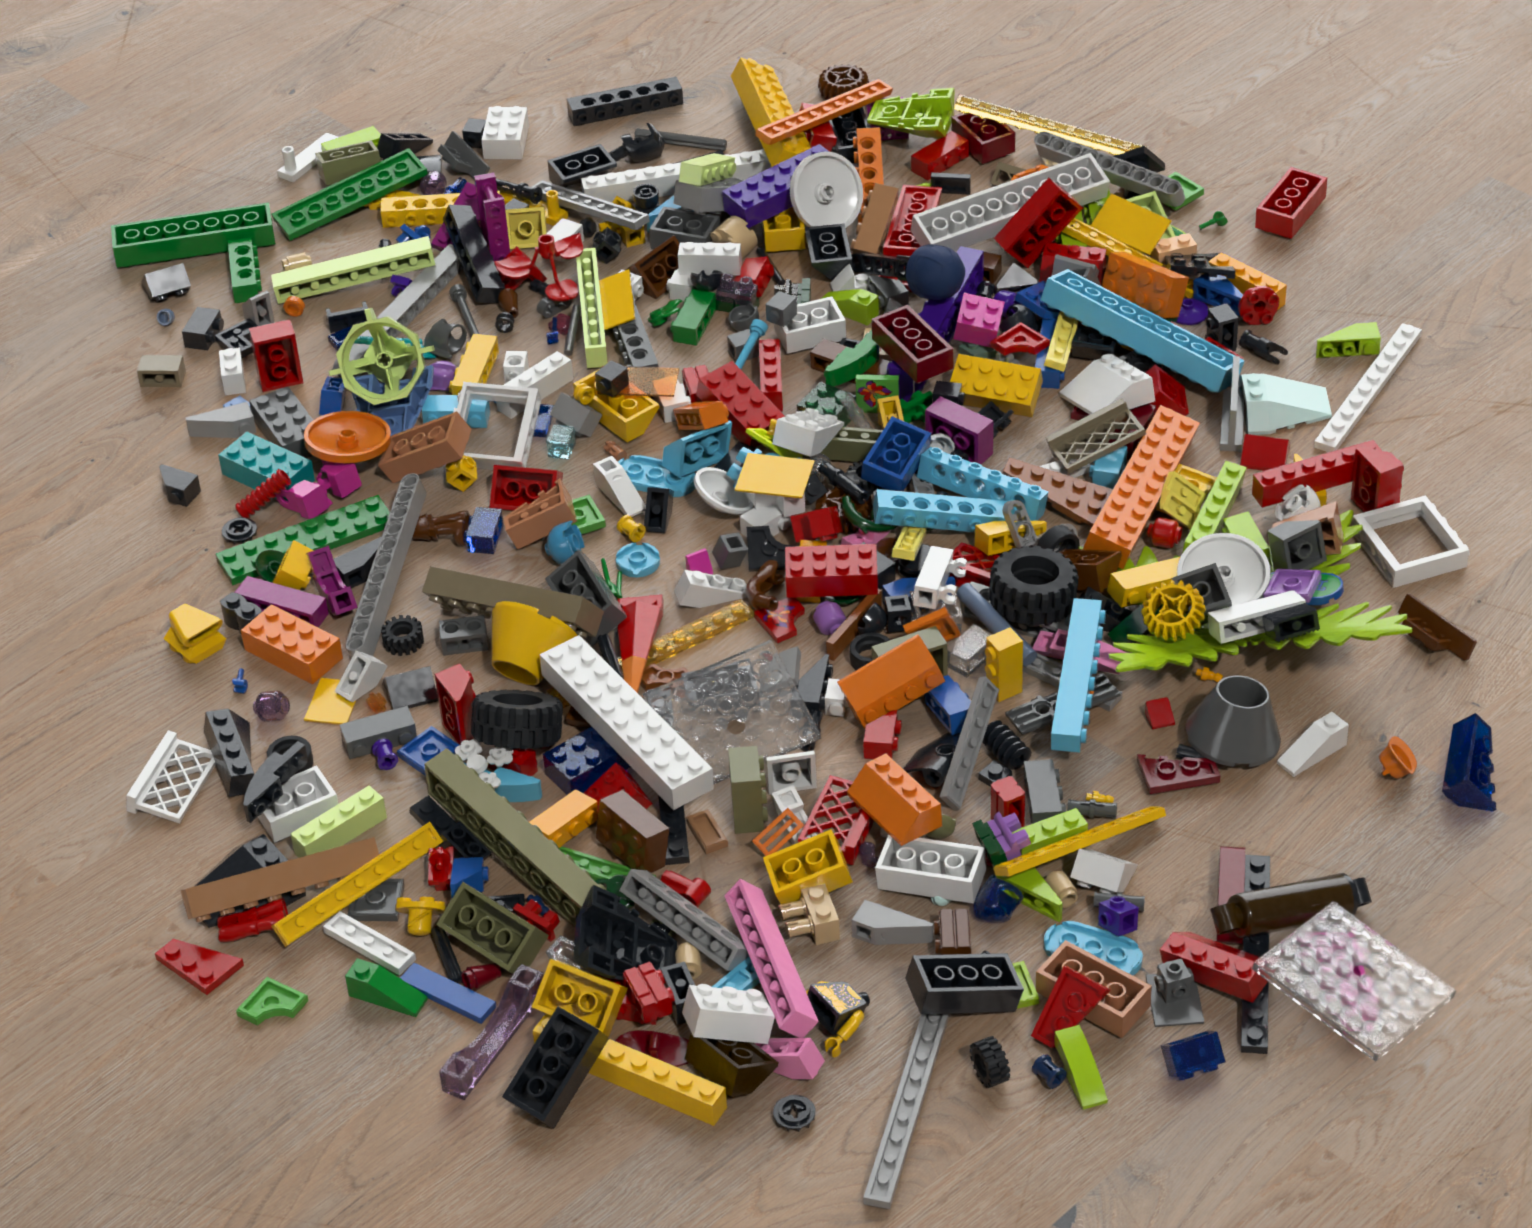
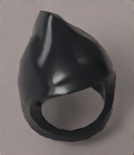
(1022, 315)

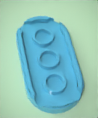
(649, 472)
(1105, 945)

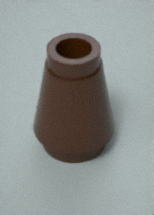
(509, 301)

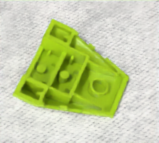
(918, 115)

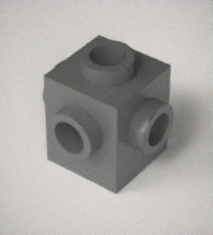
(1174, 980)

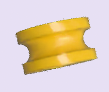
(580, 390)

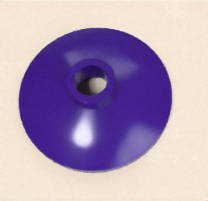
(1192, 312)

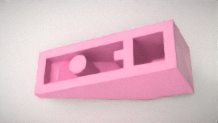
(796, 1057)

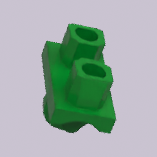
(916, 407)

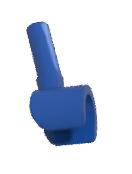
(240, 684)

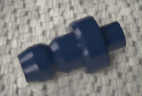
(537, 898)

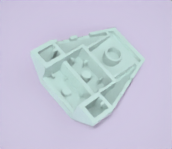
(1281, 403)

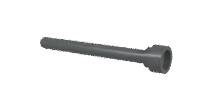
(459, 294)

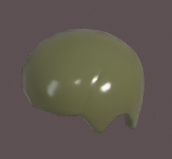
(946, 830)

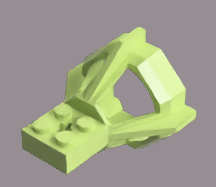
(384, 358)

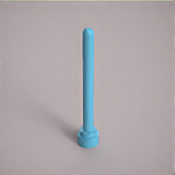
(757, 329)

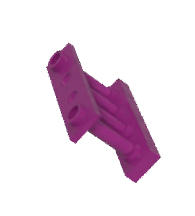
(492, 216)

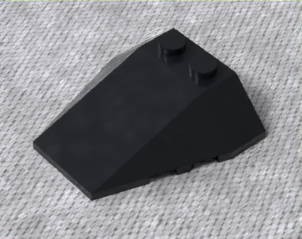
(249, 856)
(616, 938)

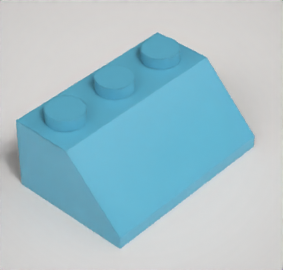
(697, 450)

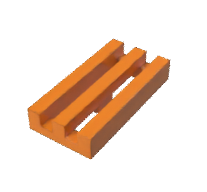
(762, 847)

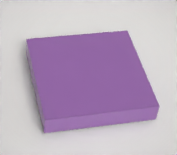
(1301, 581)

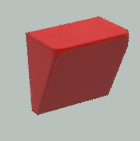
(1159, 713)

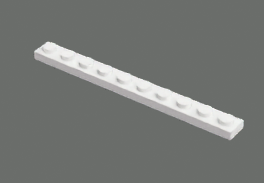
(1367, 388)

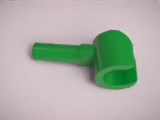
(1218, 218)

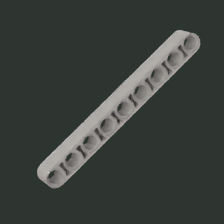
(1117, 170)

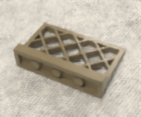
(1094, 428)

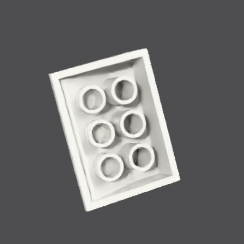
(1107, 382)

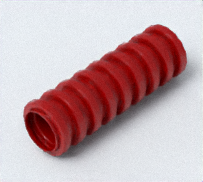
(263, 494)

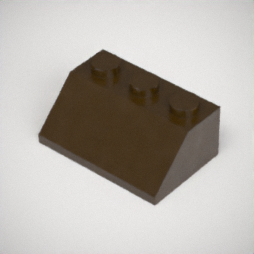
(730, 1063)

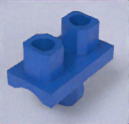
(408, 234)

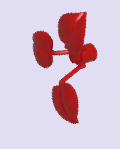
(566, 248)

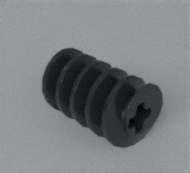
(1006, 745)

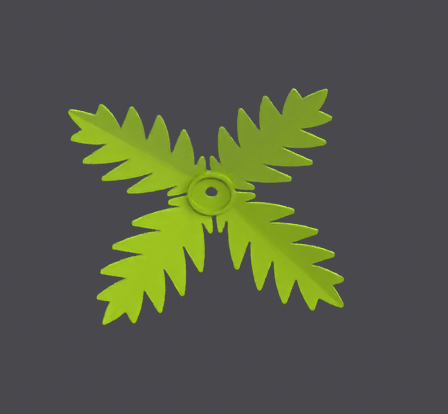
(1333, 629)

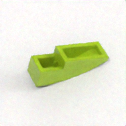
(1080, 1067)

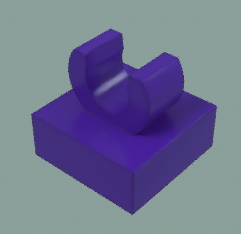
(399, 283)

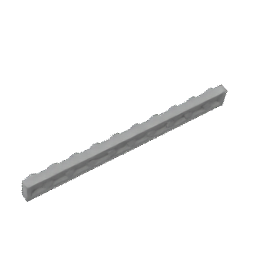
(905, 1111)

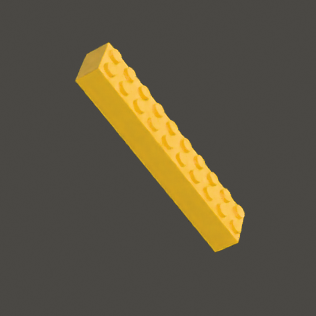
(765, 104)

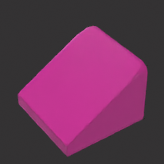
(699, 562)

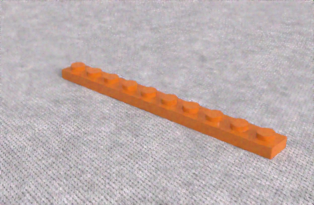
(823, 112)

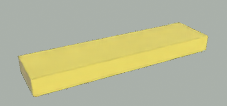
(1061, 342)
(909, 543)

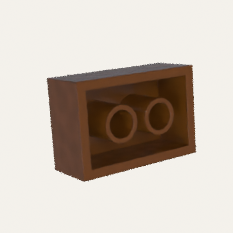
(632, 832)

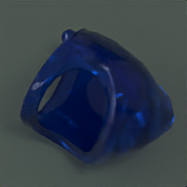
(993, 903)

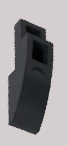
(268, 780)
(452, 833)

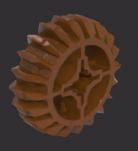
(840, 80)
(834, 498)

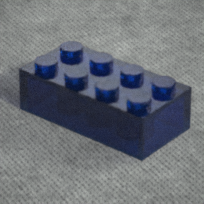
(580, 761)

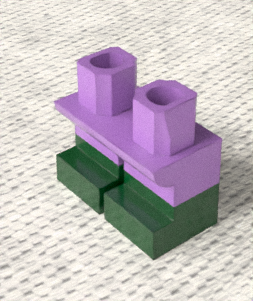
(998, 837)

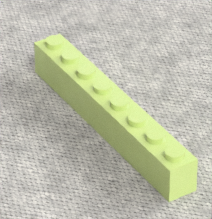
(353, 269)
(591, 309)

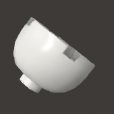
(1297, 501)

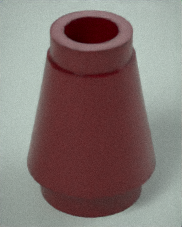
(479, 976)

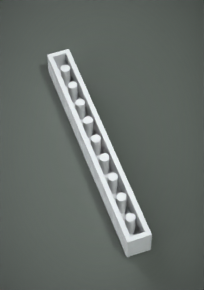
(663, 177)

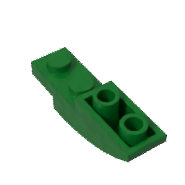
(852, 361)

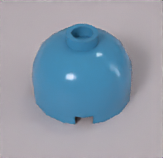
(563, 541)

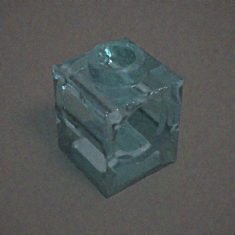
(561, 441)

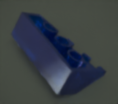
(1469, 765)

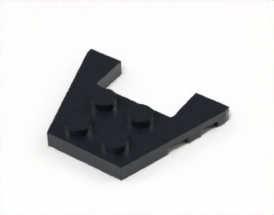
(1196, 264)

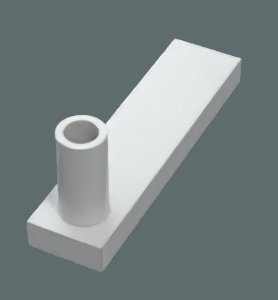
(297, 166)

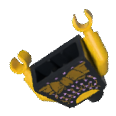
(838, 1010)

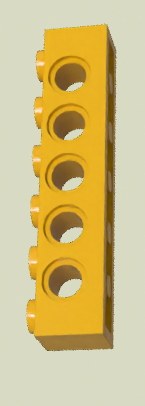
(415, 209)

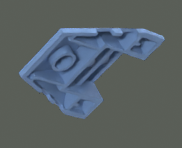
(399, 413)

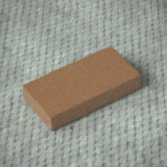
(707, 831)

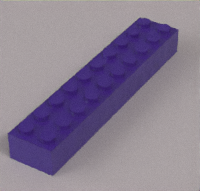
(943, 315)

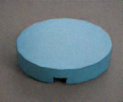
(637, 560)

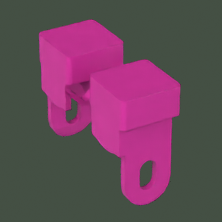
(311, 497)

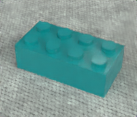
(255, 459)

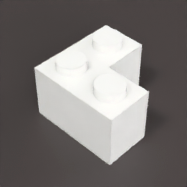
(788, 505)

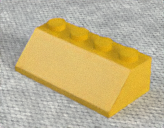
(622, 414)

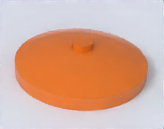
(347, 437)

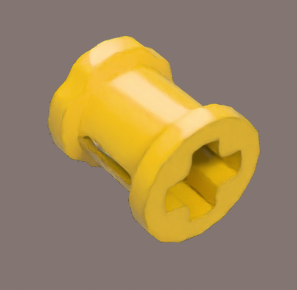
(631, 528)

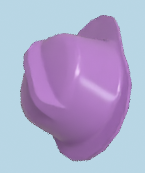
(443, 374)

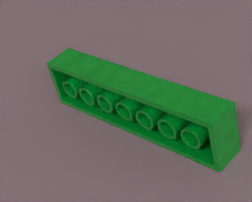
(190, 234)

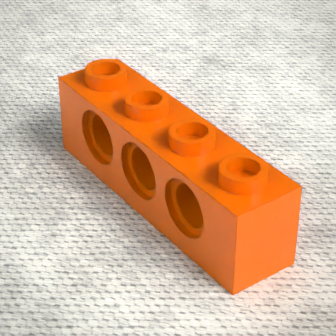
(701, 415)

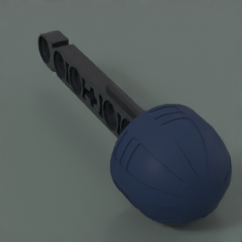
(930, 271)

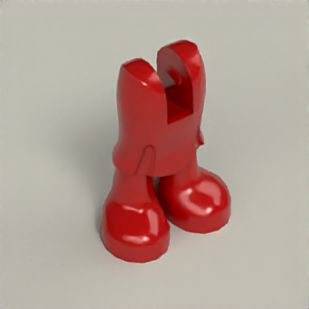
(251, 922)

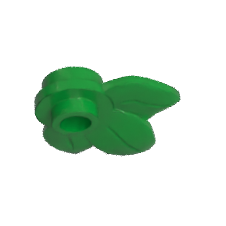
(660, 315)

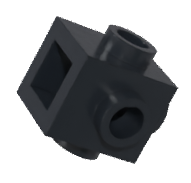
(607, 244)

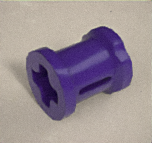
(384, 753)

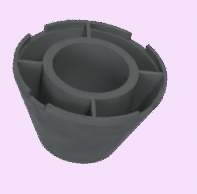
(1235, 723)

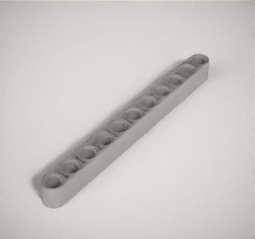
(414, 297)
(386, 566)

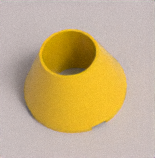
(521, 637)

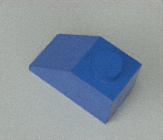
(470, 872)

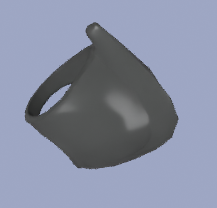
(442, 339)

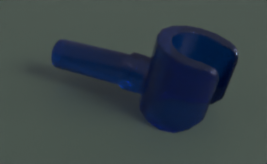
(552, 337)

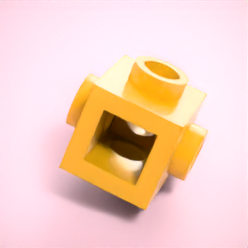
(461, 473)

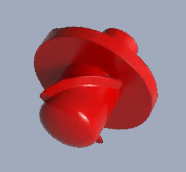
(1258, 305)

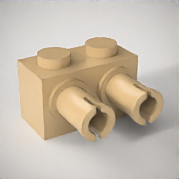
(819, 915)

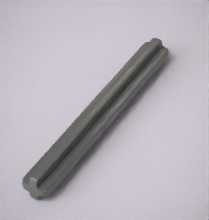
(686, 140)

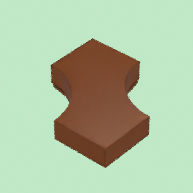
(656, 676)

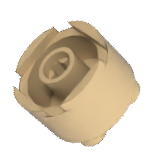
(735, 231)

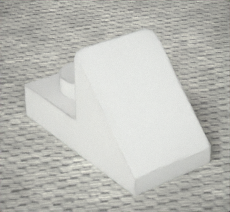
(848, 281)

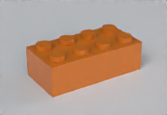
(1145, 284)
(292, 644)

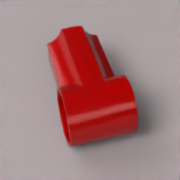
(693, 890)

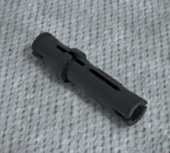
(838, 478)

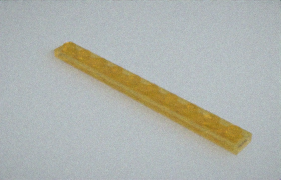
(1039, 124)
(689, 635)

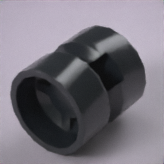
(646, 198)

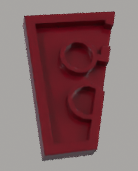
(1171, 775)

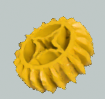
(1168, 621)

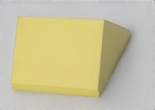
(525, 226)

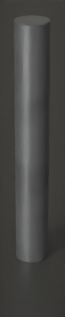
(572, 330)

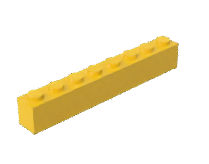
(656, 1080)

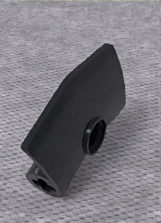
(934, 759)

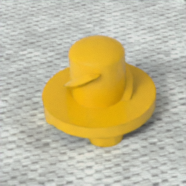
(420, 913)

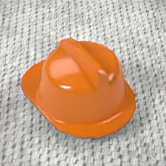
(1397, 759)

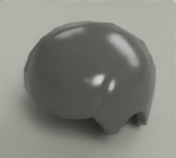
(743, 316)

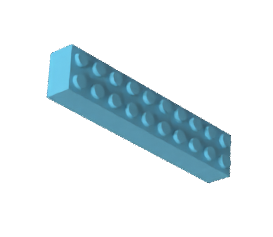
(1140, 330)

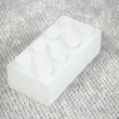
(932, 869)

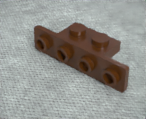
(1435, 629)

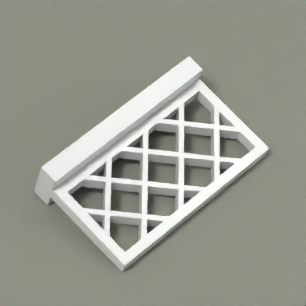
(163, 757)

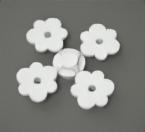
(498, 756)

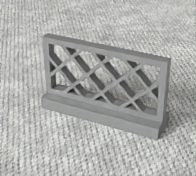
(1232, 413)

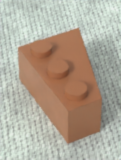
(536, 520)
(1330, 524)

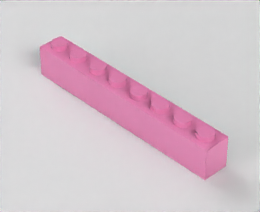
(771, 959)

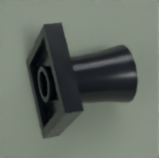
(1144, 158)

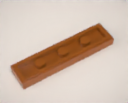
(848, 629)

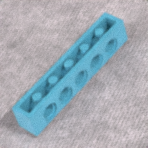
(950, 478)
(935, 510)

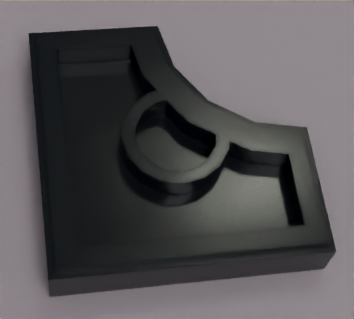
(764, 547)

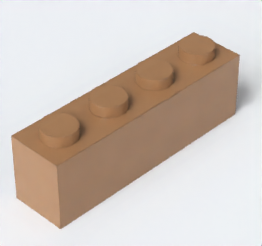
(876, 219)

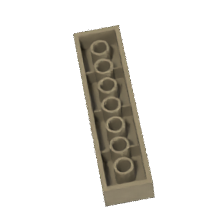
(480, 595)

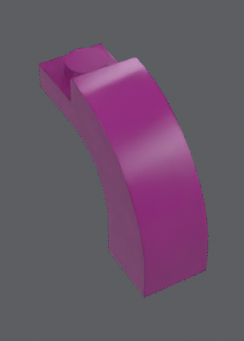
(329, 583)

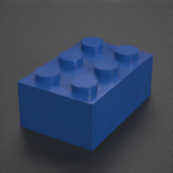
(895, 455)

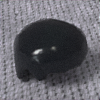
(706, 282)
(874, 620)

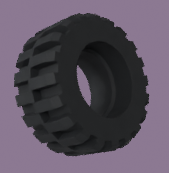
(1033, 585)
(516, 719)

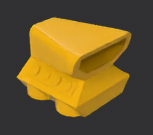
(194, 633)

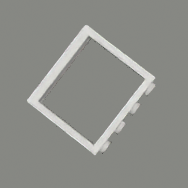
(503, 393)
(1419, 569)

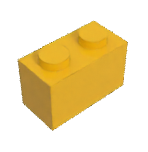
(294, 567)

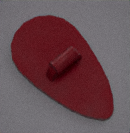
(657, 1045)

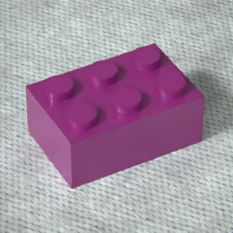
(965, 427)

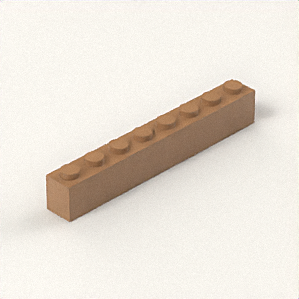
(277, 879)

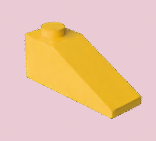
(996, 538)

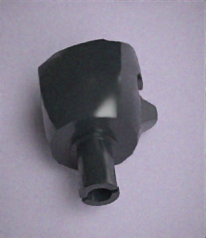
(640, 150)

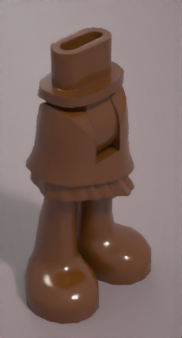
(451, 524)

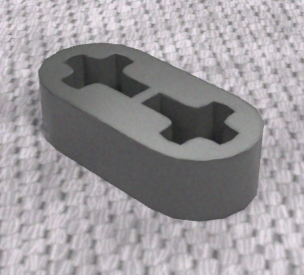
(549, 307)

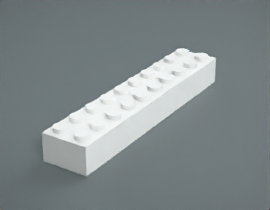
(988, 211)
(627, 722)

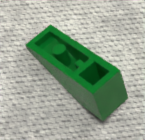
(380, 987)

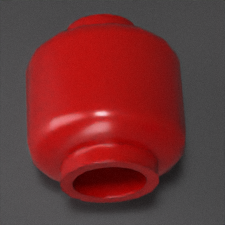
(1165, 533)

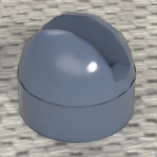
(162, 316)

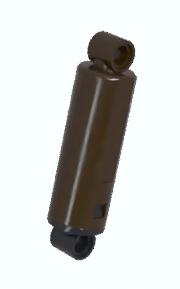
(1288, 904)

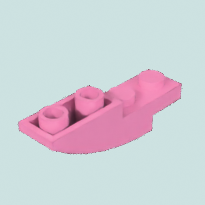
(1054, 645)

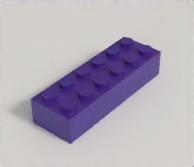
(765, 192)

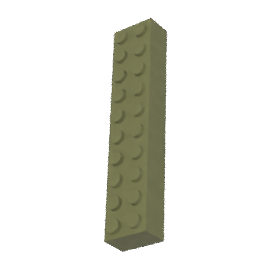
(508, 834)

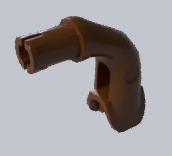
(761, 584)

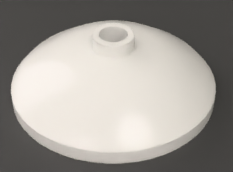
(719, 493)

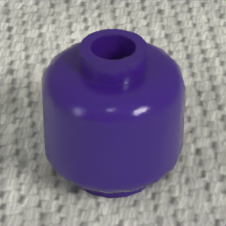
(1009, 299)

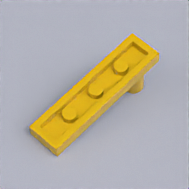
(552, 211)

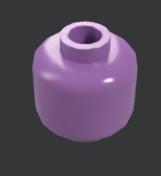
(828, 617)

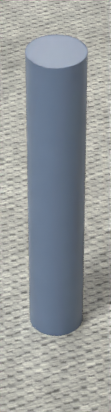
(990, 617)

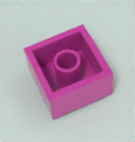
(978, 319)

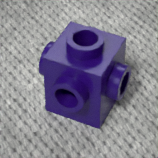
(1118, 916)

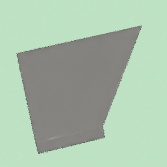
(1015, 279)

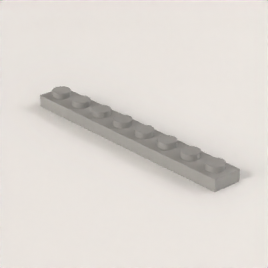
(596, 207)

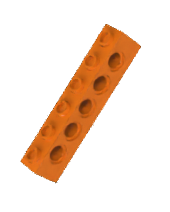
(869, 161)

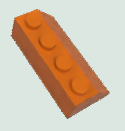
(891, 681)
(895, 800)

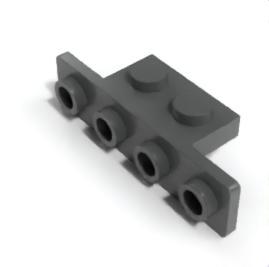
(462, 156)

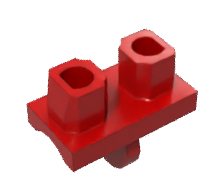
(440, 867)
(530, 913)

